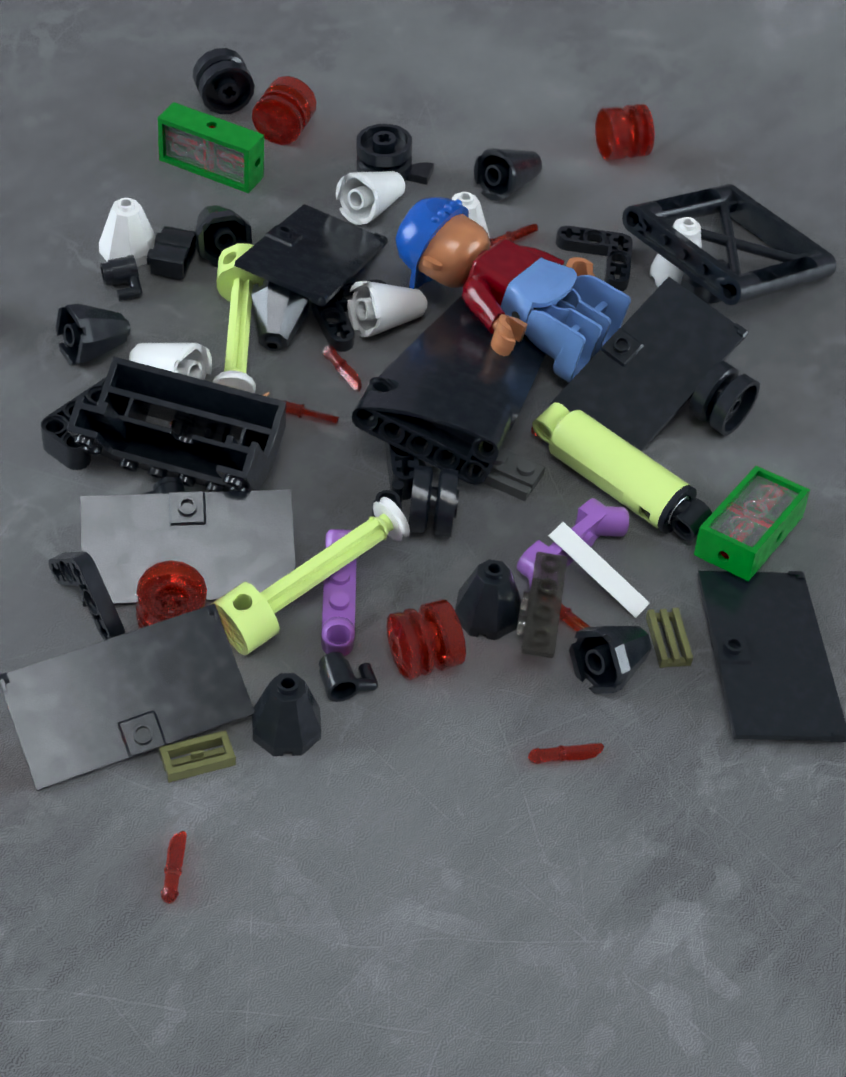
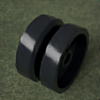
(223, 81)
(384, 149)
(724, 398)
(433, 501)

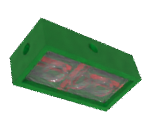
(211, 147)
(751, 523)

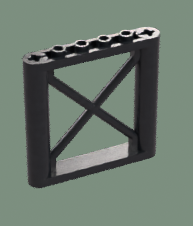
(801, 257)

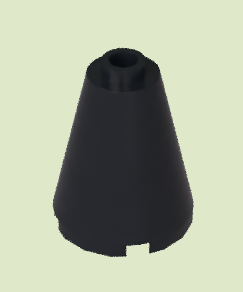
(505, 171)

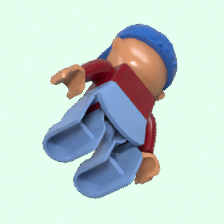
(512, 285)

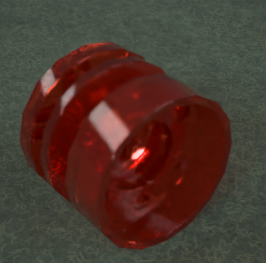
(284, 110)
(624, 132)
(166, 588)
(426, 639)

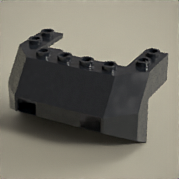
(202, 433)

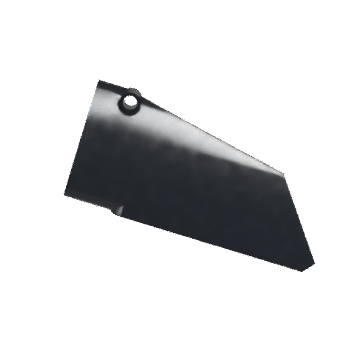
(451, 394)

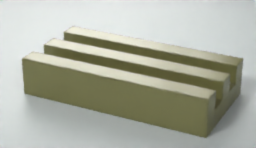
(665, 617)
(199, 760)

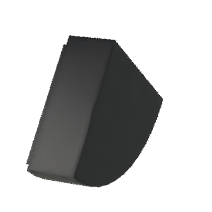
(421, 172)

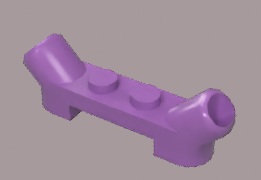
(591, 523)
(339, 604)

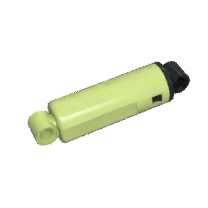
(622, 471)

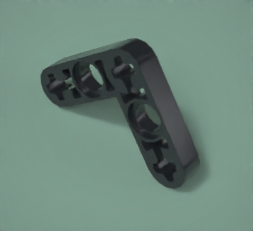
(577, 240)
(337, 310)
(81, 571)

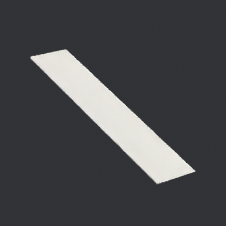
(599, 569)

